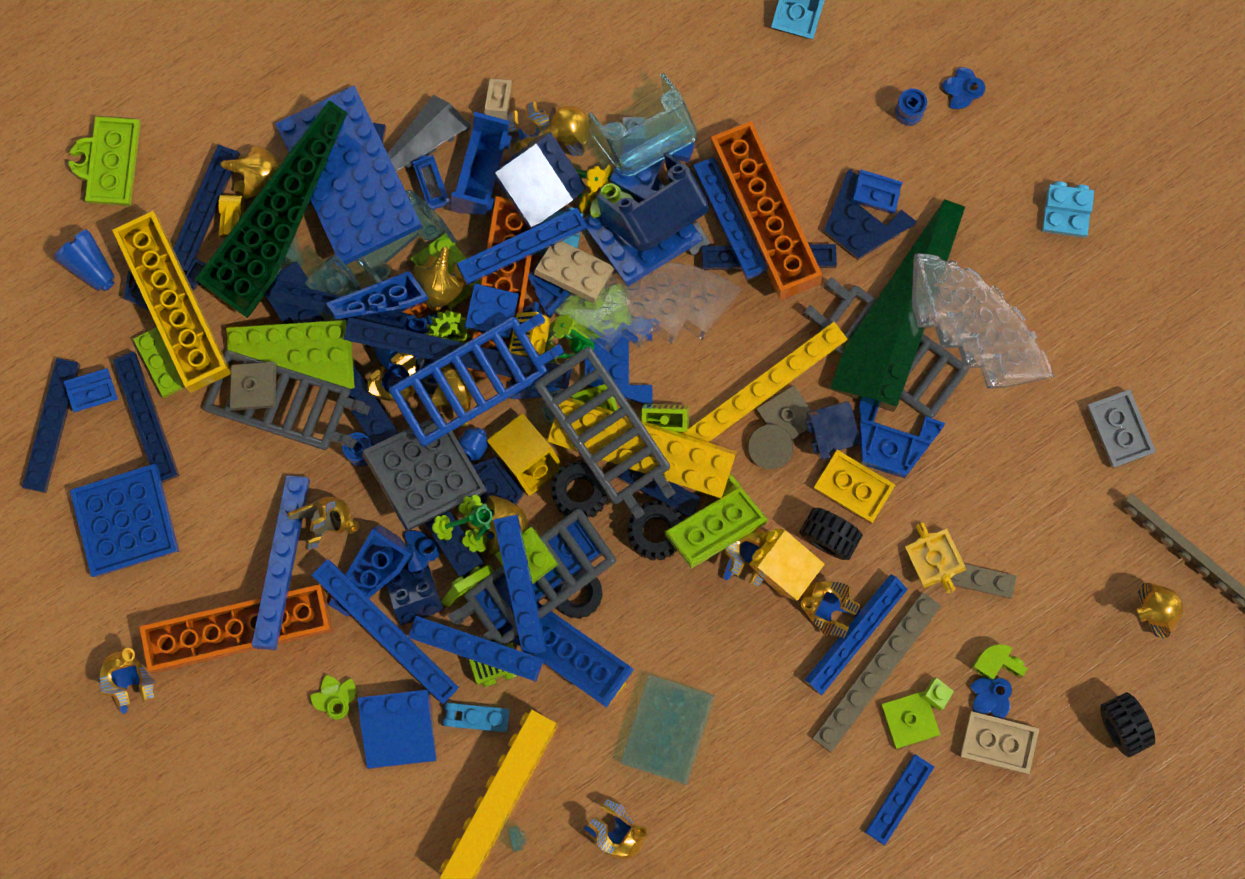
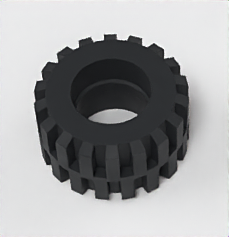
(565, 477)
(635, 530)
(831, 533)
(1127, 724)

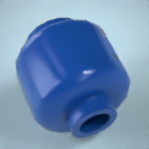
(473, 443)

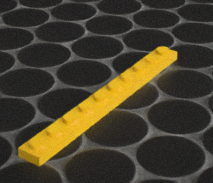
(768, 384)

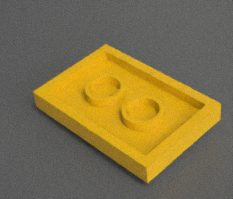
(854, 486)

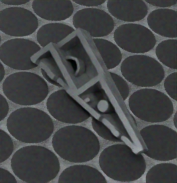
(430, 128)

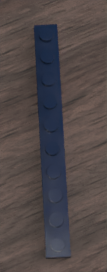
(435, 348)

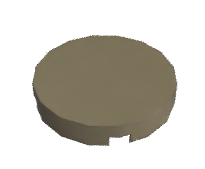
(771, 447)

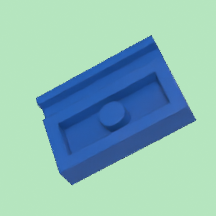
(876, 191)
(90, 390)

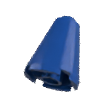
(86, 261)

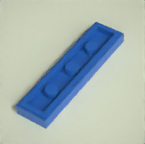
(899, 799)

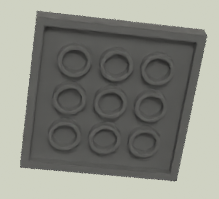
(423, 479)

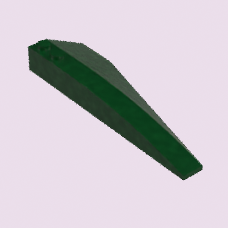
(258, 243)
(886, 341)

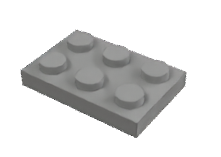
(1121, 429)

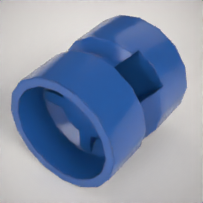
(911, 107)
(355, 455)

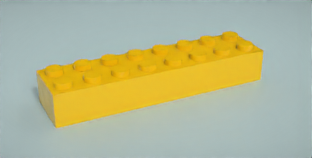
(171, 302)
(691, 460)
(500, 798)

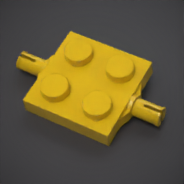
(935, 558)

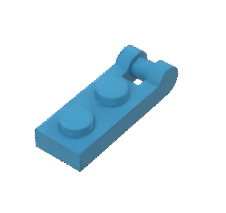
(477, 717)

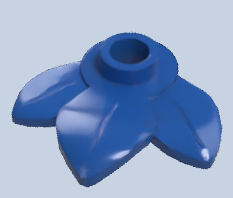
(960, 87)
(418, 544)
(989, 699)

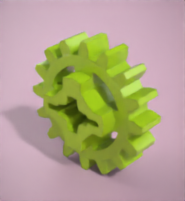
(446, 325)

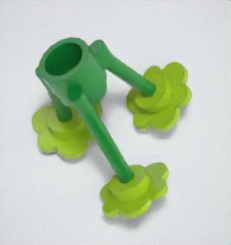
(563, 328)
(473, 512)

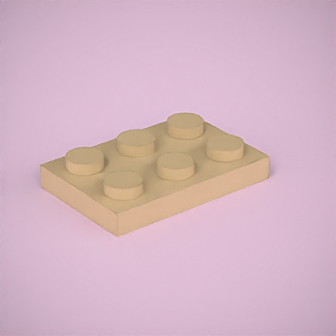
(574, 271)
(999, 742)

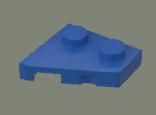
(548, 294)

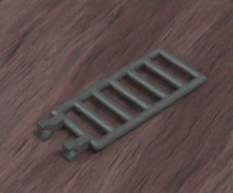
(927, 343)
(285, 431)
(578, 441)
(473, 605)

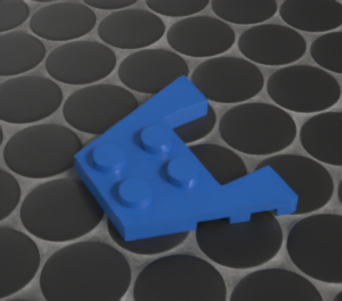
(644, 182)
(617, 365)
(891, 448)

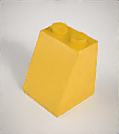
(525, 454)
(786, 564)

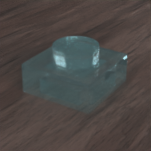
(518, 838)

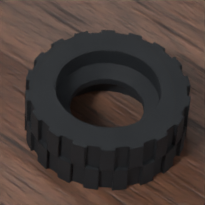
(588, 606)

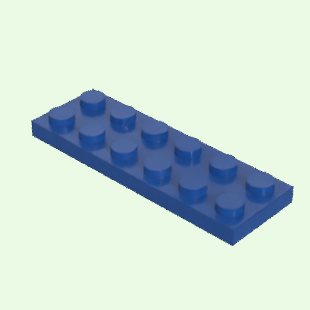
(552, 577)
(580, 659)

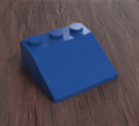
(397, 729)

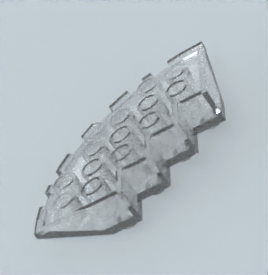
(659, 302)
(976, 321)

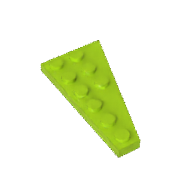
(307, 348)

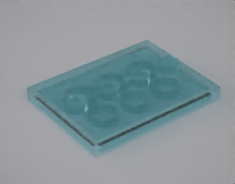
(667, 729)

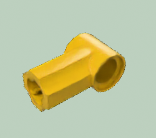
(231, 209)

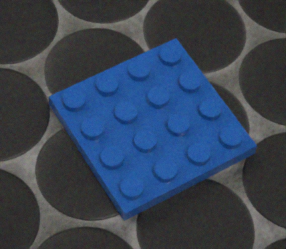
(633, 263)
(124, 520)

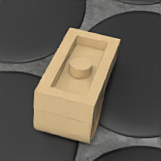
(498, 98)

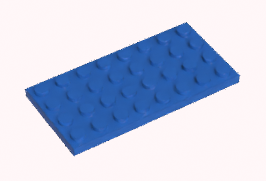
(359, 188)

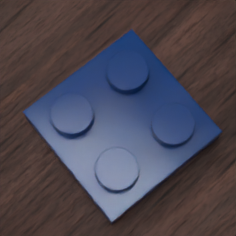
(490, 308)

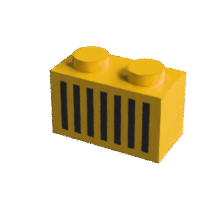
(537, 336)

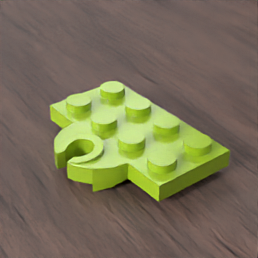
(108, 161)

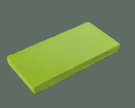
(716, 527)

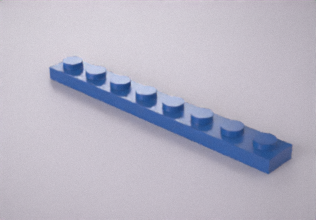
(280, 565)
(385, 631)

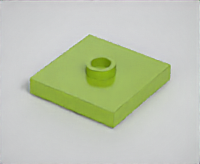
(910, 720)

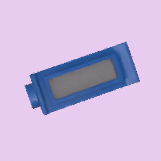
(431, 182)

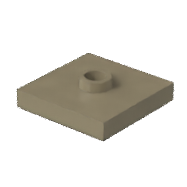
(253, 386)
(786, 411)

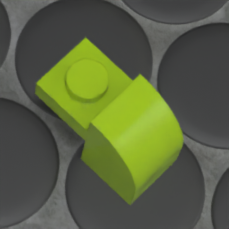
(994, 658)

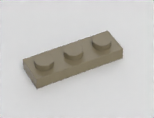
(985, 581)

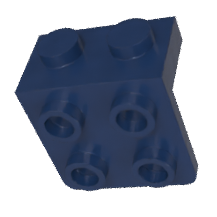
(832, 429)
(414, 595)

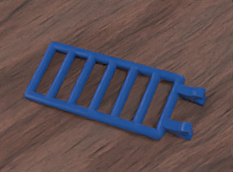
(454, 357)

